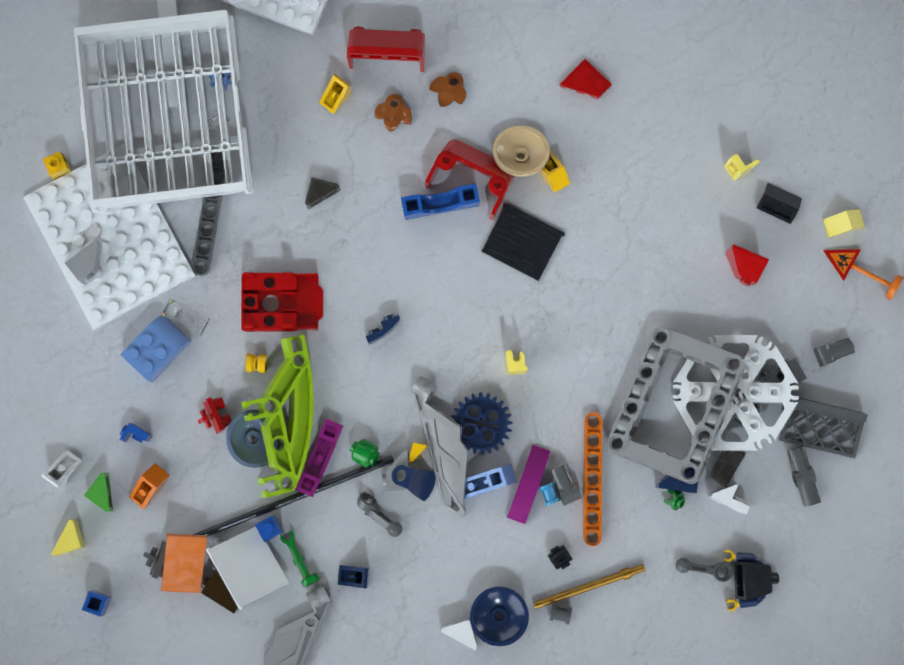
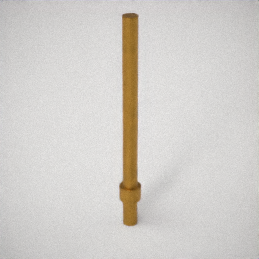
(625, 574)

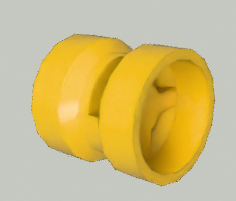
(253, 365)

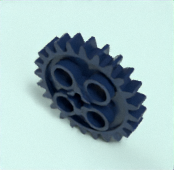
(485, 406)

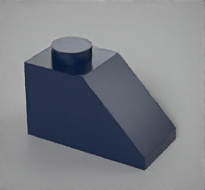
(674, 484)

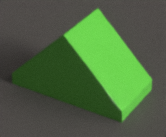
(100, 493)

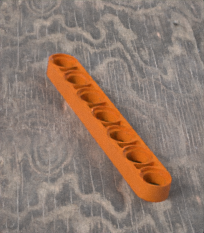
(588, 488)

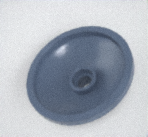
(240, 448)

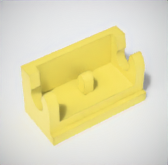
(514, 366)

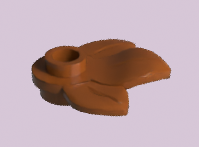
(447, 91)
(393, 115)

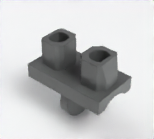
(157, 568)

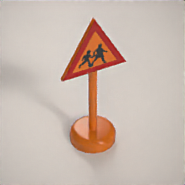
(844, 260)

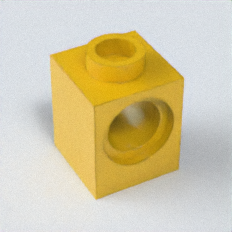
(57, 165)

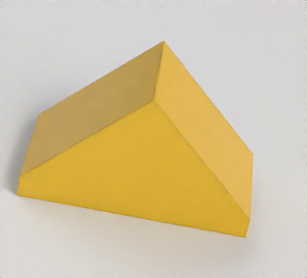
(335, 94)

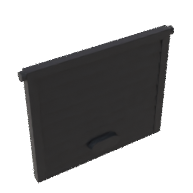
(522, 242)

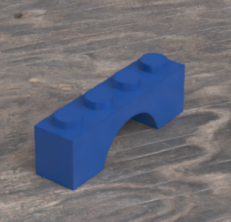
(453, 200)

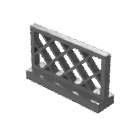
(831, 412)

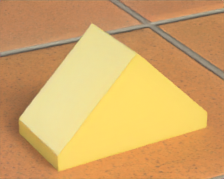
(843, 222)
(69, 540)

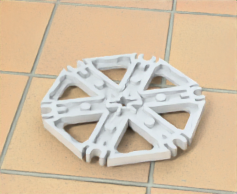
(754, 392)

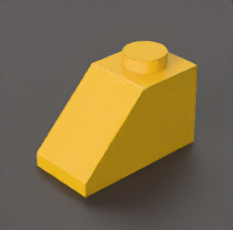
(555, 174)

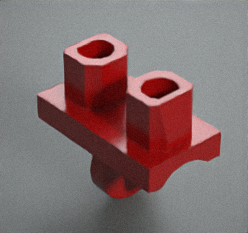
(212, 407)

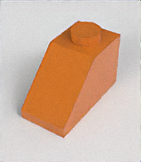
(149, 485)

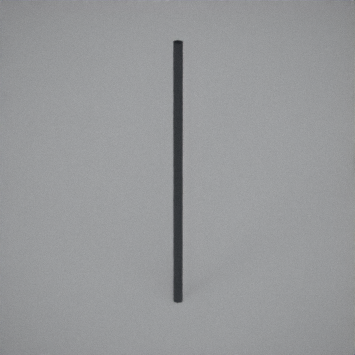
(295, 497)

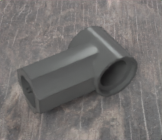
(831, 352)
(567, 489)

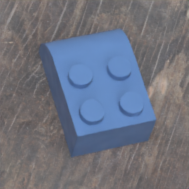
(155, 348)

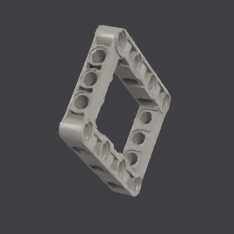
(641, 391)

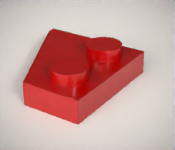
(586, 80)

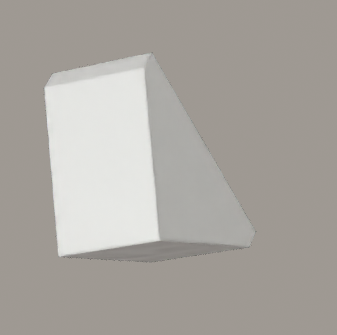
(461, 632)

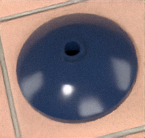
(504, 630)

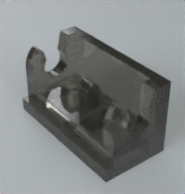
(726, 466)

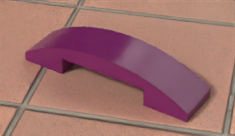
(319, 458)
(528, 484)

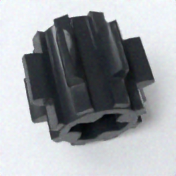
(560, 557)

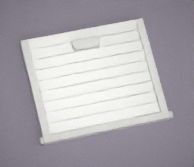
(247, 567)

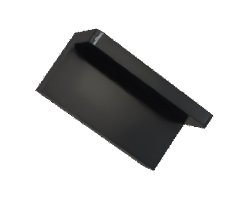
(779, 203)

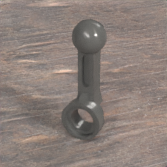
(368, 503)
(683, 566)

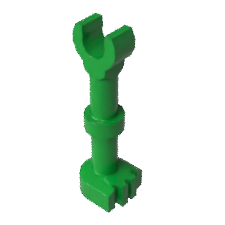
(299, 561)

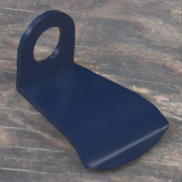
(417, 481)

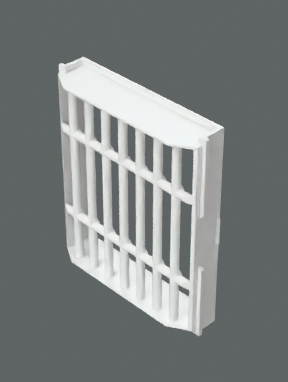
(155, 29)

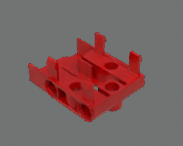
(298, 299)

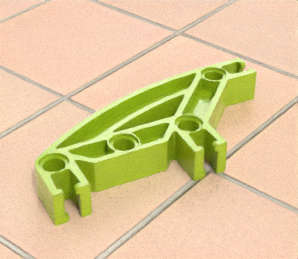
(297, 384)

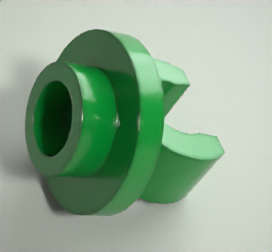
(677, 501)

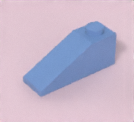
(489, 481)

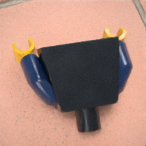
(751, 579)

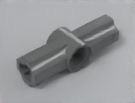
(803, 476)

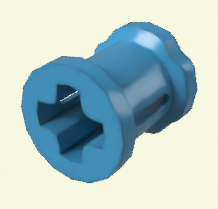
(549, 494)

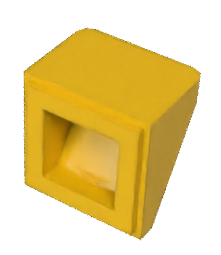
(416, 450)

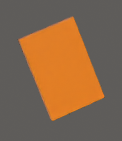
(183, 563)

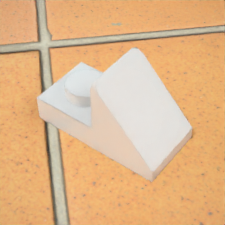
(62, 469)
(725, 497)

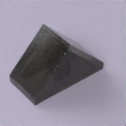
(319, 191)

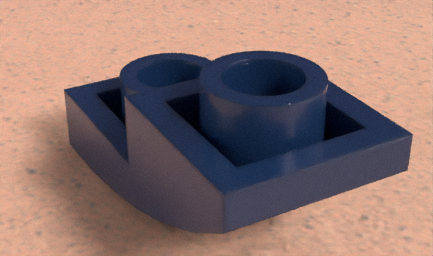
(388, 325)

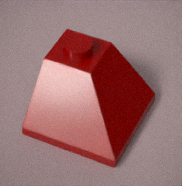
(746, 264)

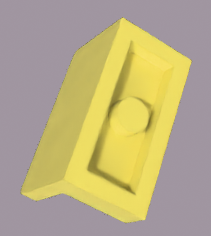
(737, 168)

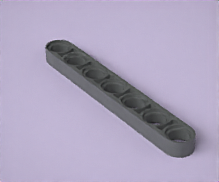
(206, 220)

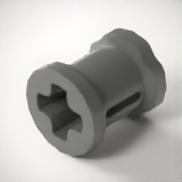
(560, 614)

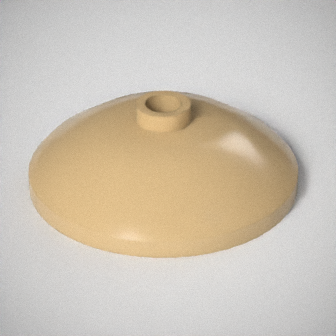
(521, 142)

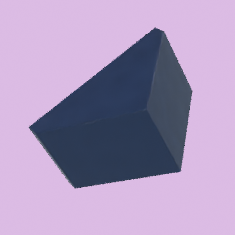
(353, 576)

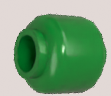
(364, 453)

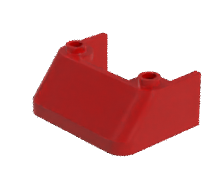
(386, 45)
(477, 160)

